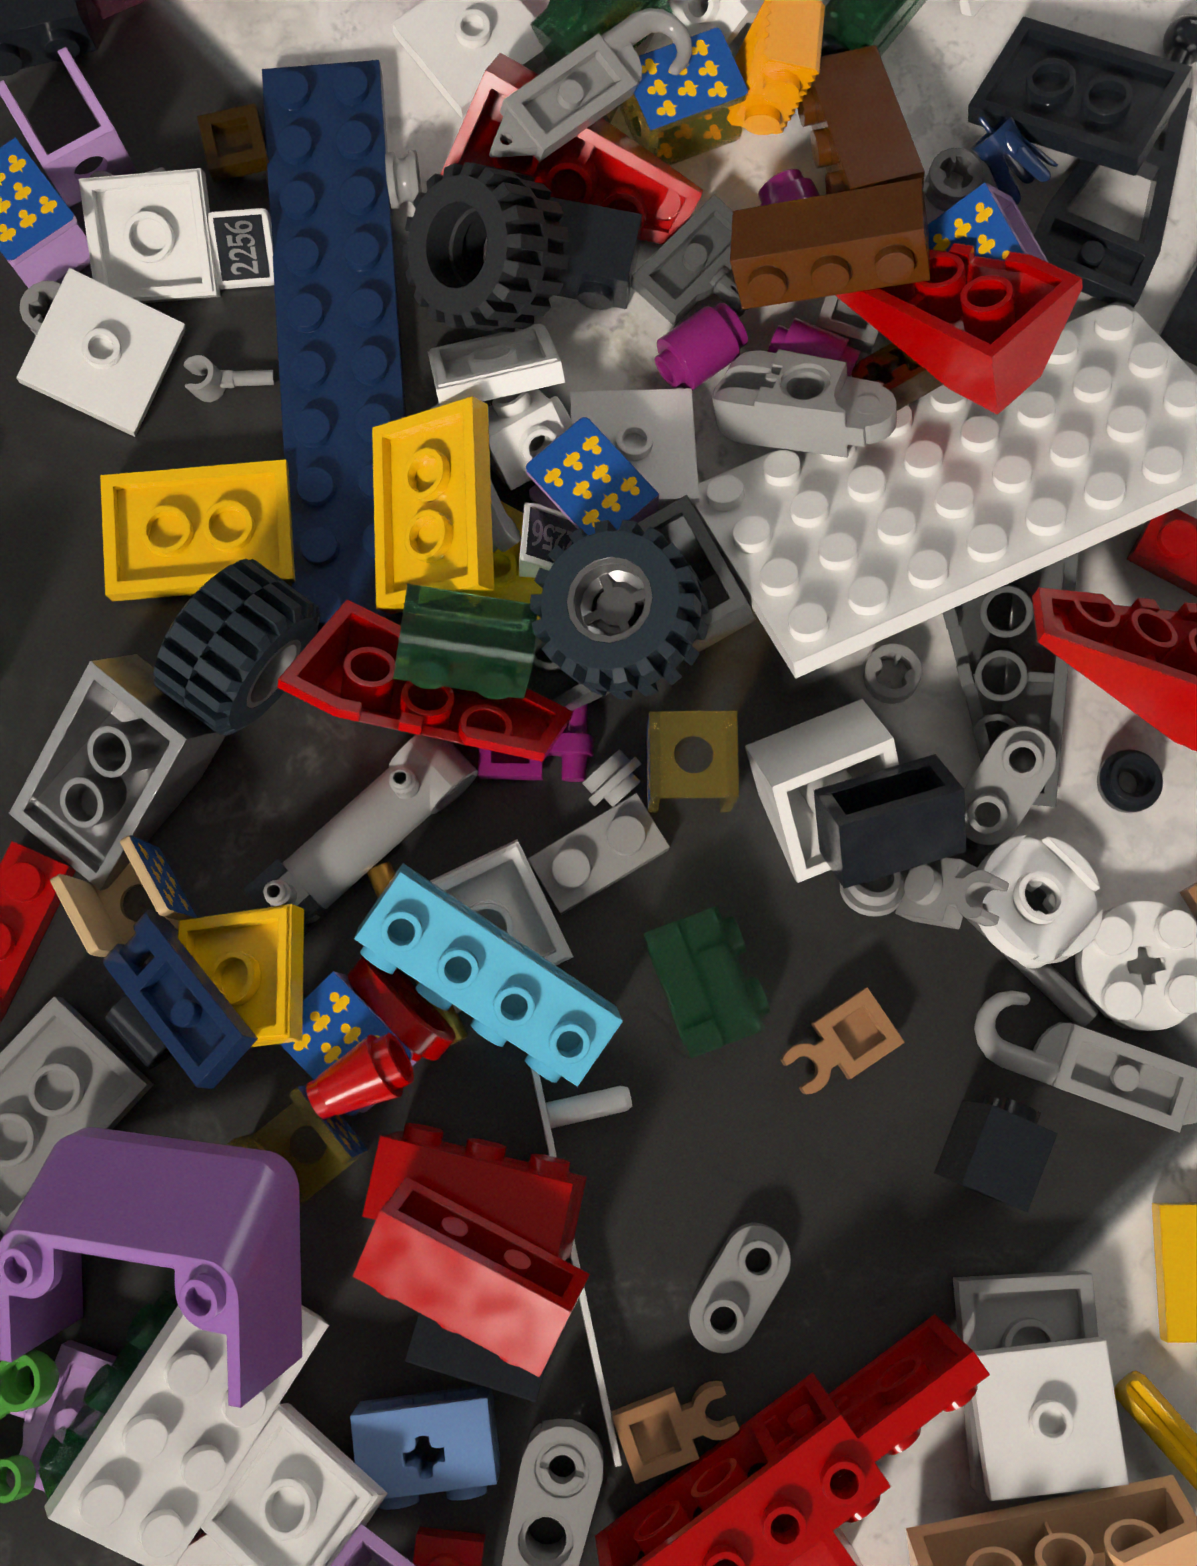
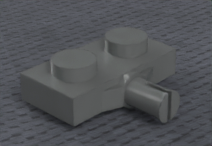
(692, 265)

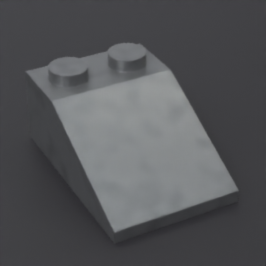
(113, 768)

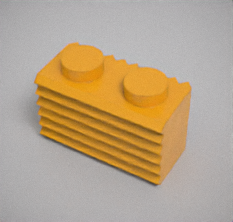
(778, 63)

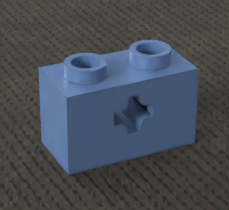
(456, 1422)

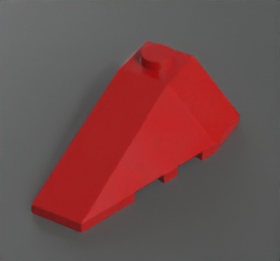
(592, 168)
(977, 322)
(1130, 652)
(351, 677)

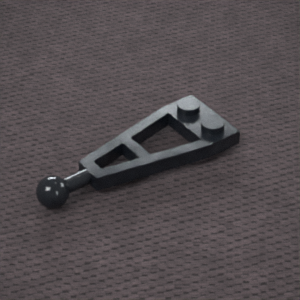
(1107, 261)

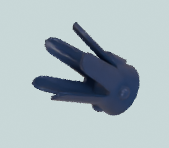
(1006, 148)

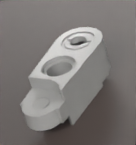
(801, 404)
(544, 1494)

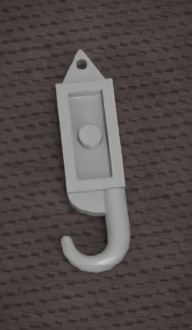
(583, 86)
(1094, 1067)

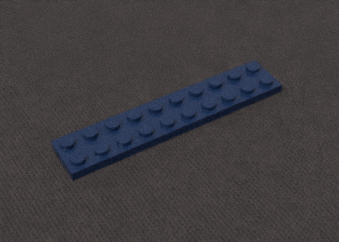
(333, 315)

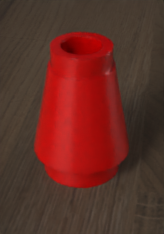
(362, 1077)

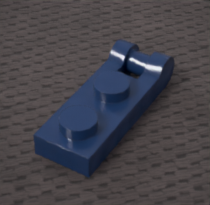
(179, 1001)

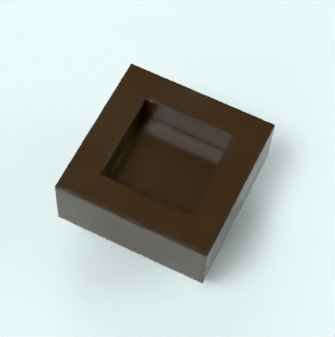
(233, 142)

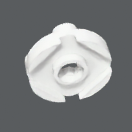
(1071, 901)
(1122, 996)

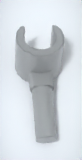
(218, 380)

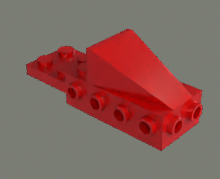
(816, 1469)

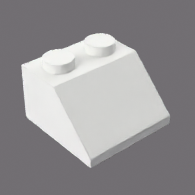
(810, 757)

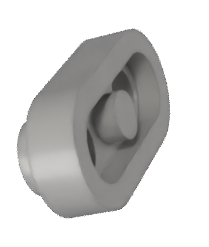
(1005, 785)
(737, 1287)

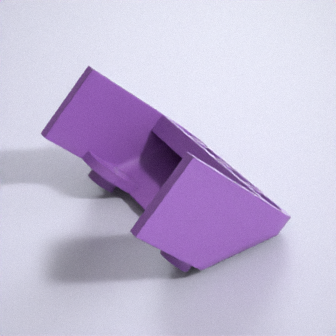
(179, 1204)

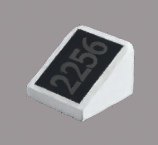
(242, 248)
(541, 532)

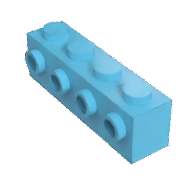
(488, 976)

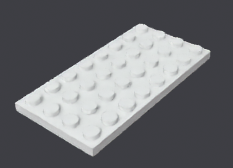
(958, 494)

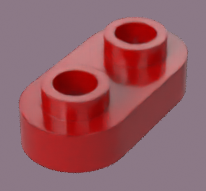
(402, 1010)

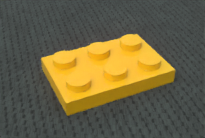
(433, 503)
(187, 524)

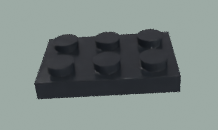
(1081, 94)

